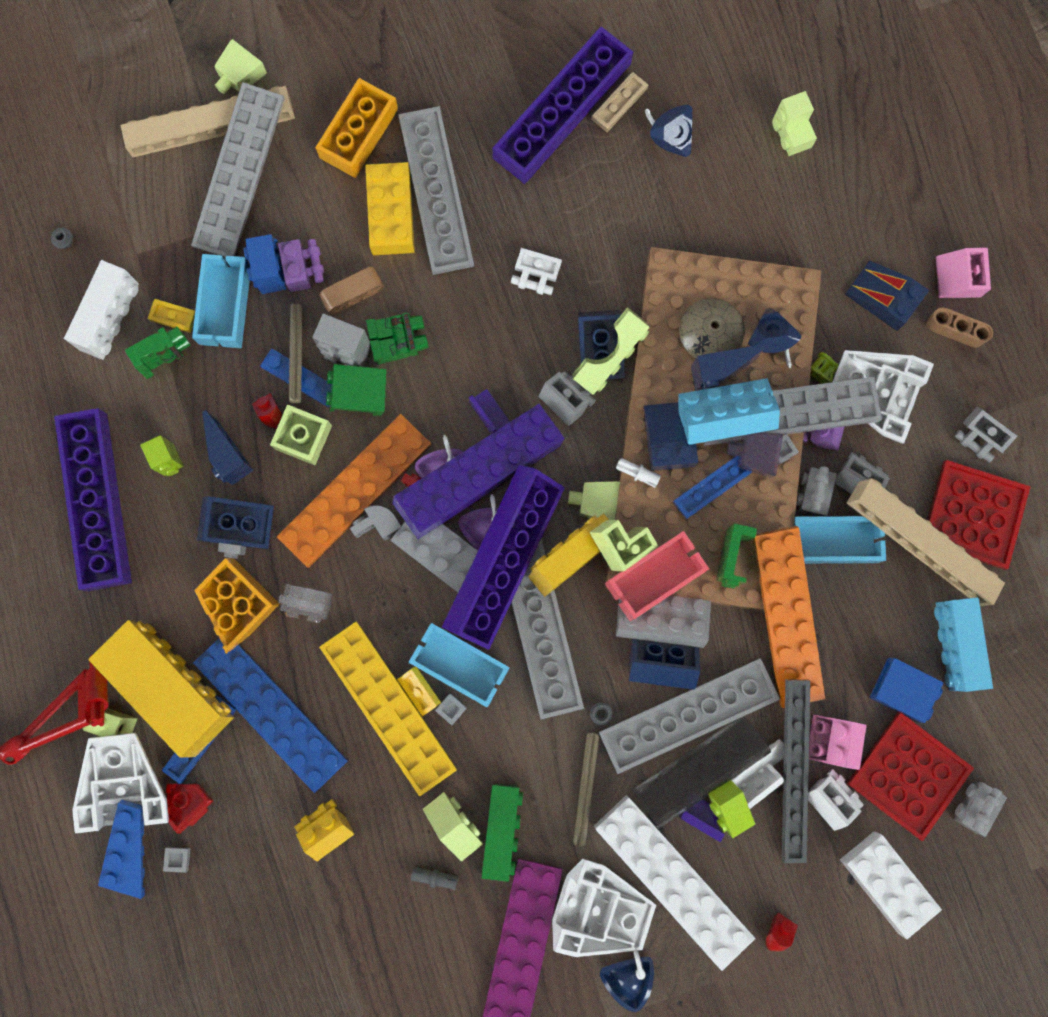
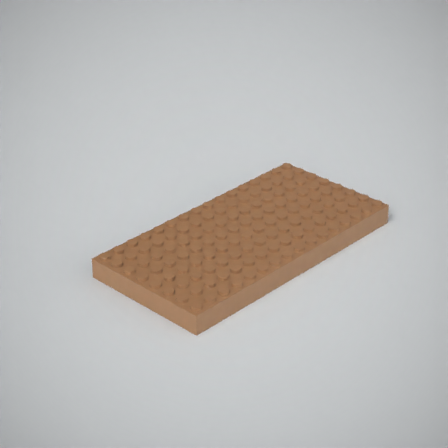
(664, 370)

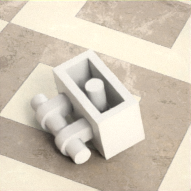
(835, 800)

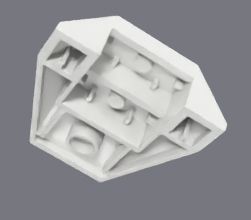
(896, 383)
(113, 771)
(599, 913)

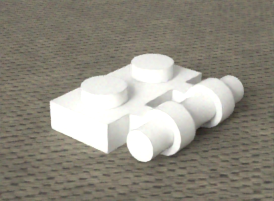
(539, 266)

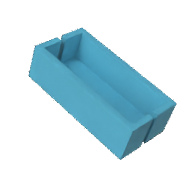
(221, 301)
(728, 411)
(840, 540)
(963, 645)
(459, 665)

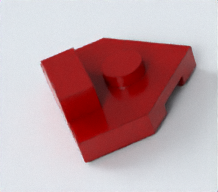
(186, 805)

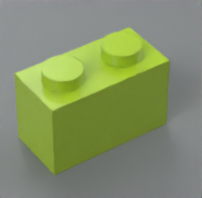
(162, 456)
(731, 809)

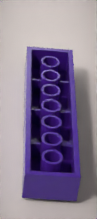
(562, 105)
(477, 471)
(92, 500)
(503, 556)

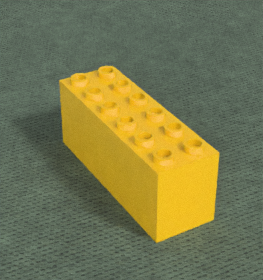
(162, 688)

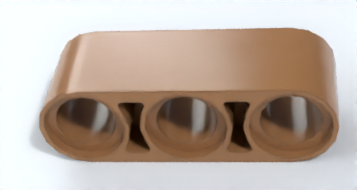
(351, 290)
(969, 327)

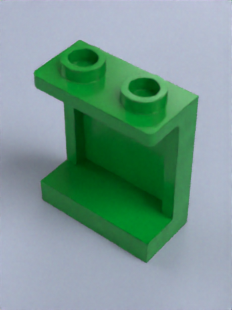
(356, 389)
(729, 554)

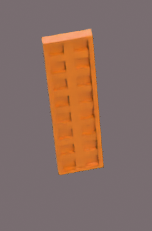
(354, 490)
(788, 610)

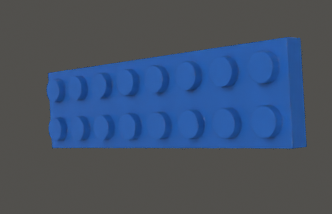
(272, 714)

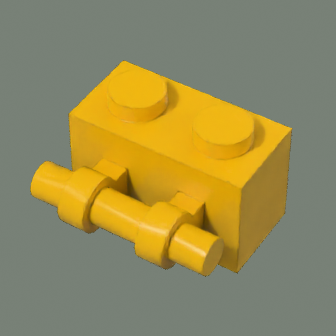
(323, 830)

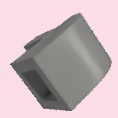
(379, 517)

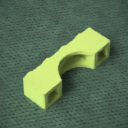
(593, 373)

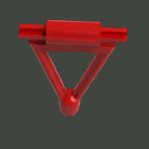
(92, 703)

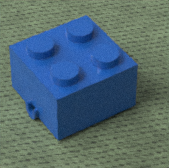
(265, 264)

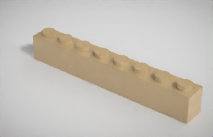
(188, 125)
(925, 542)

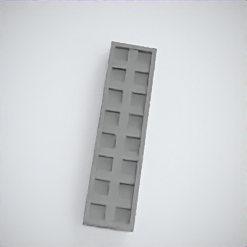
(238, 170)
(823, 407)

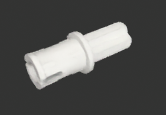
(638, 472)

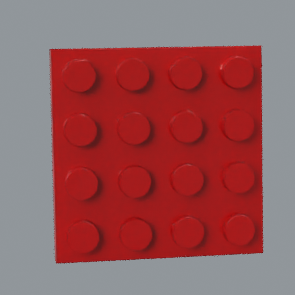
(979, 512)
(910, 776)

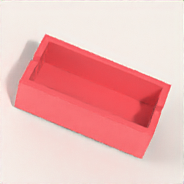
(656, 576)

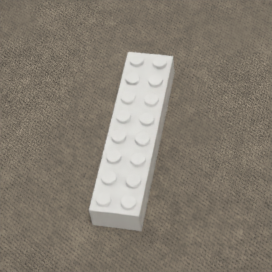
(674, 882)

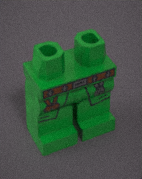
(395, 338)
(157, 350)

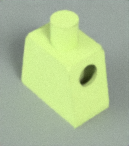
(237, 66)
(596, 499)
(112, 723)

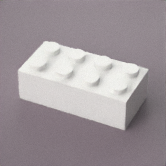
(102, 310)
(890, 885)

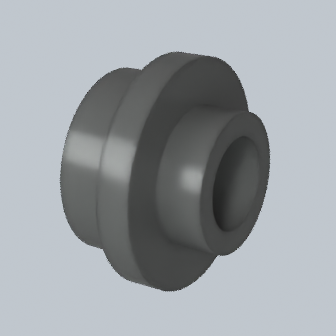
(66, 242)
(608, 713)

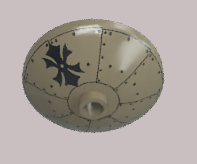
(699, 336)

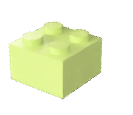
(301, 435)

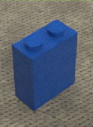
(907, 690)

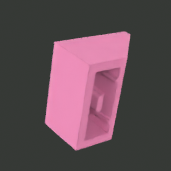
(963, 273)
(836, 742)

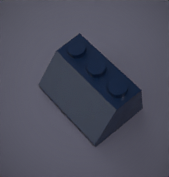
(664, 664)

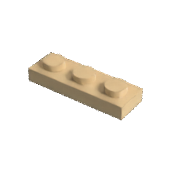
(619, 102)

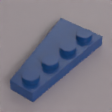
(124, 854)

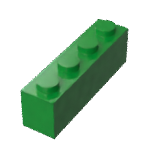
(500, 832)

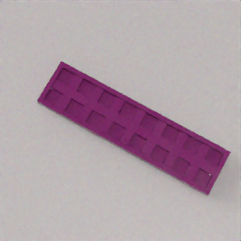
(523, 940)

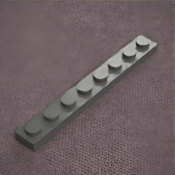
(796, 770)

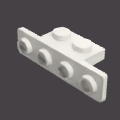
(761, 777)

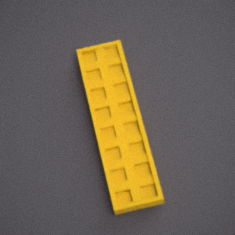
(388, 708)

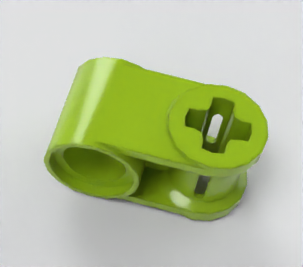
(827, 371)

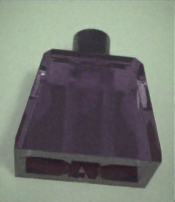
(758, 453)

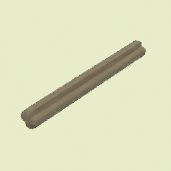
(295, 363)
(586, 789)

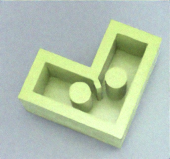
(793, 123)
(622, 548)
(452, 826)

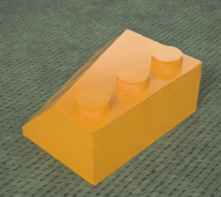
(234, 602)

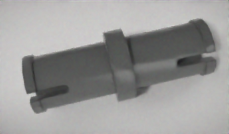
(434, 878)

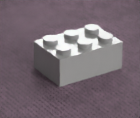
(342, 342)

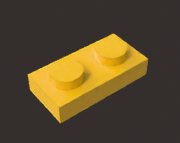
(172, 315)
(419, 691)

